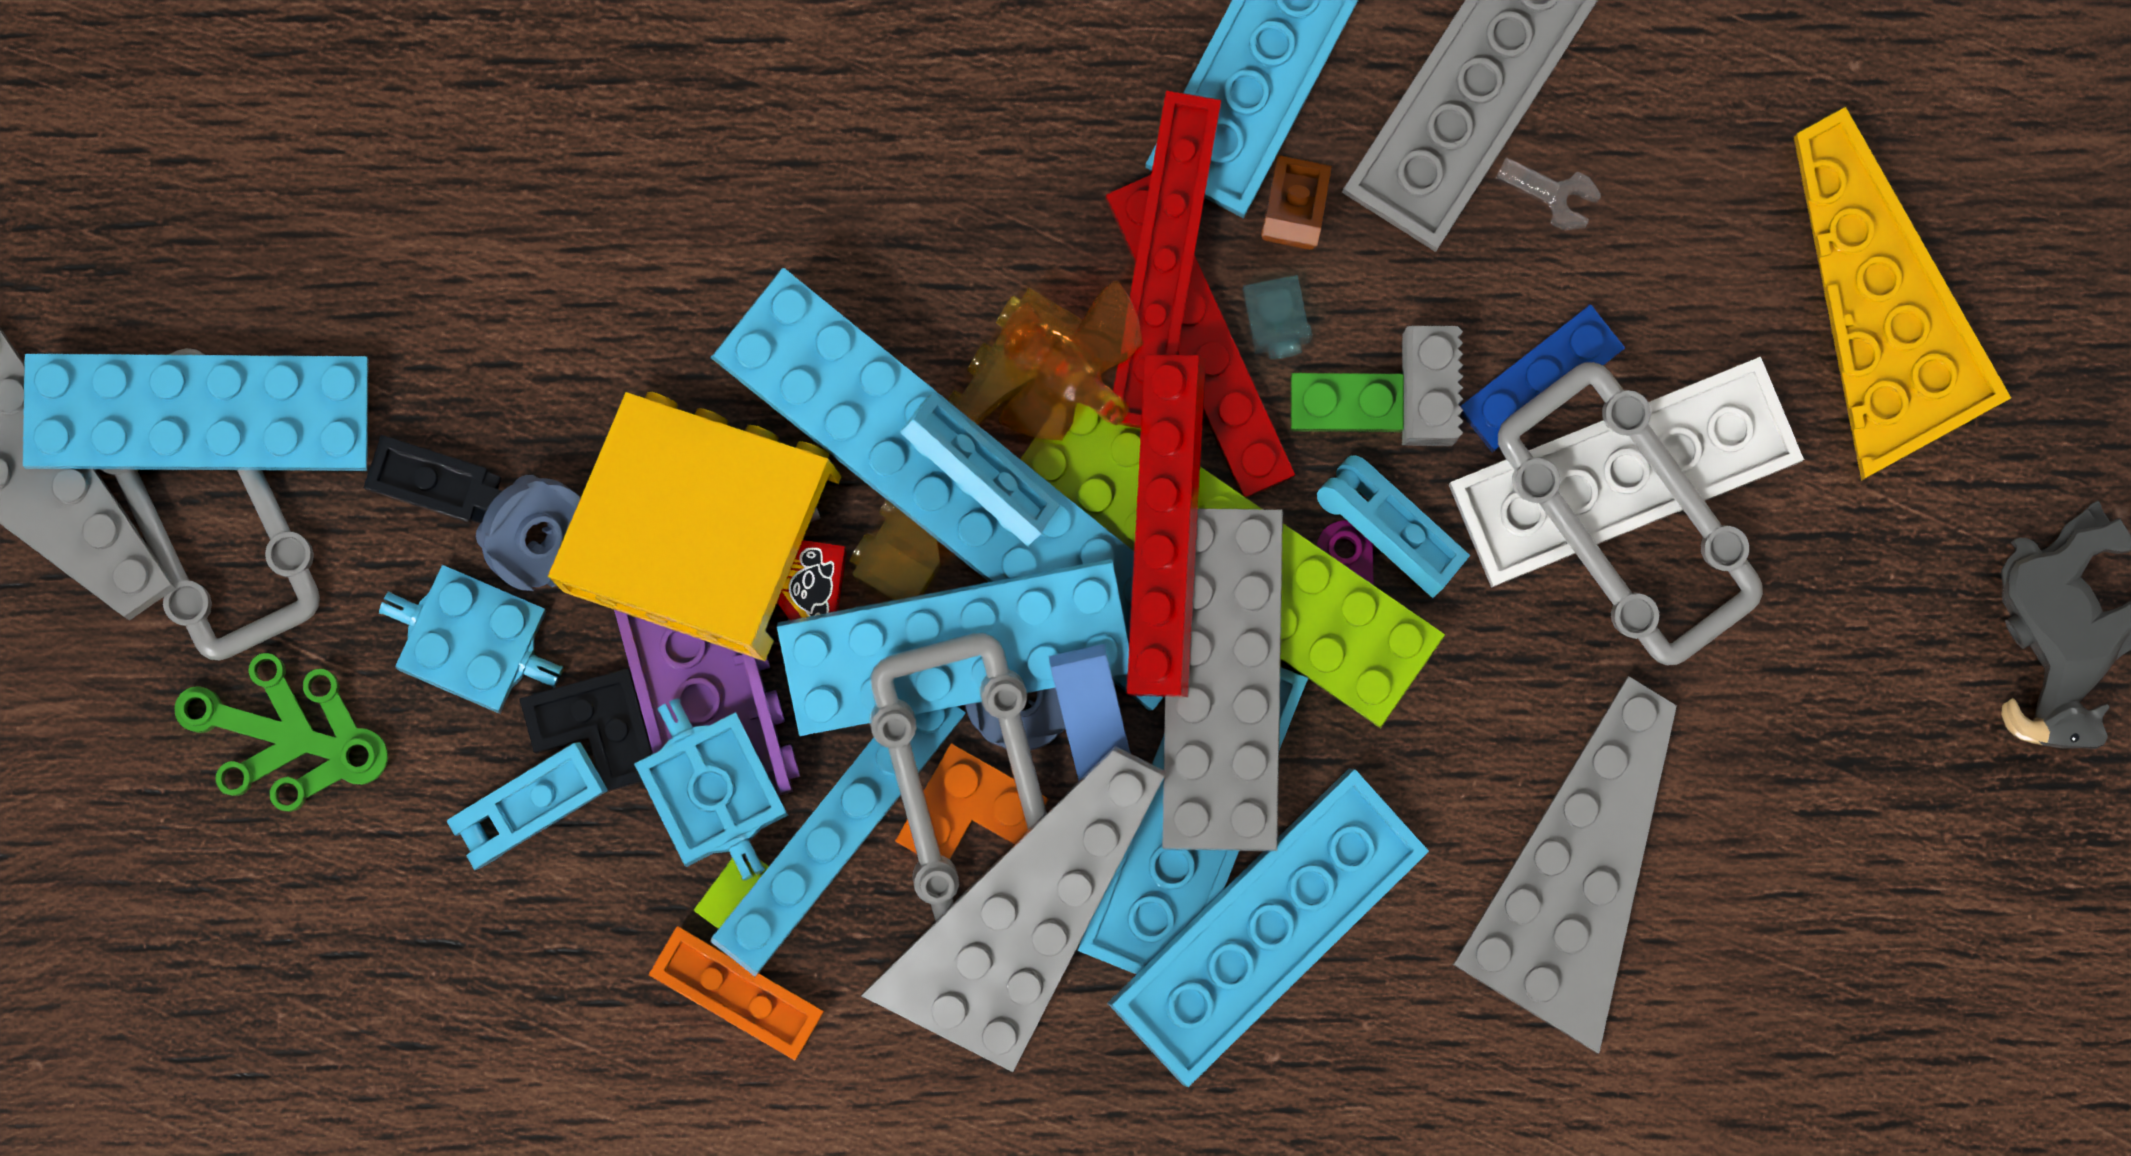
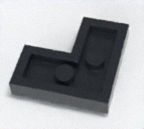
(596, 710)

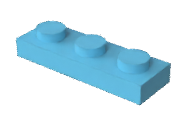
(980, 469)

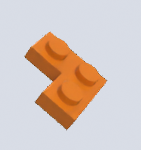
(965, 792)

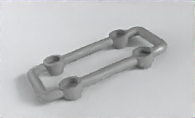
(1539, 482)
(190, 603)
(895, 726)

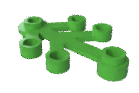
(291, 737)

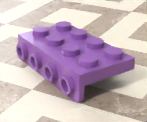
(710, 687)

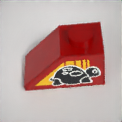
(814, 581)

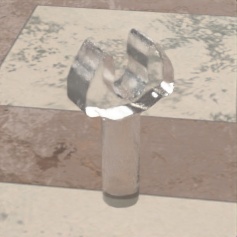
(1553, 192)

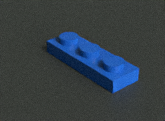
(1578, 341)

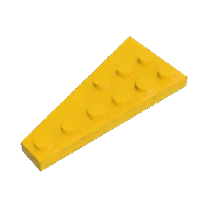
(1896, 328)

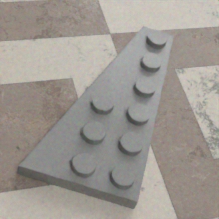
(1010, 936)

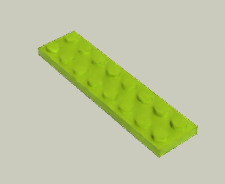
(1332, 619)

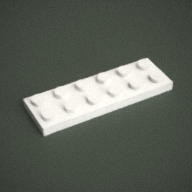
(1715, 430)

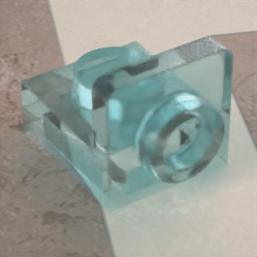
(1277, 317)

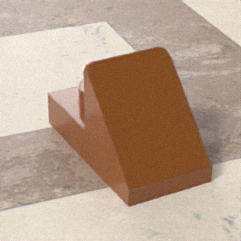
(1296, 203)

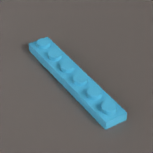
(824, 846)

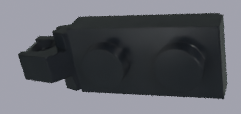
(431, 480)

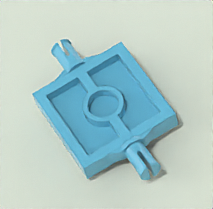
(471, 639)
(711, 789)

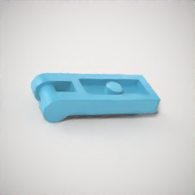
(1392, 524)
(528, 804)

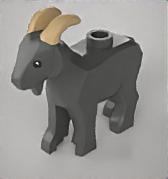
(2065, 629)

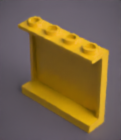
(691, 522)

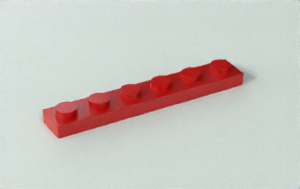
(1168, 236)
(1229, 393)
(1166, 525)

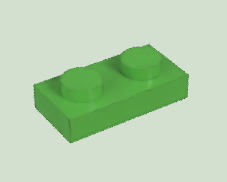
(1346, 402)

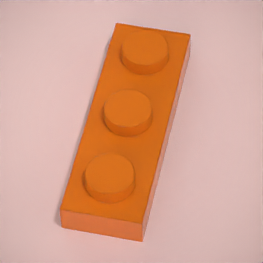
(735, 994)

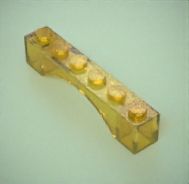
(902, 554)

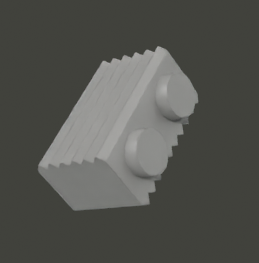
(1431, 385)

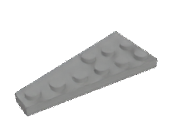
(71, 513)
(1568, 898)

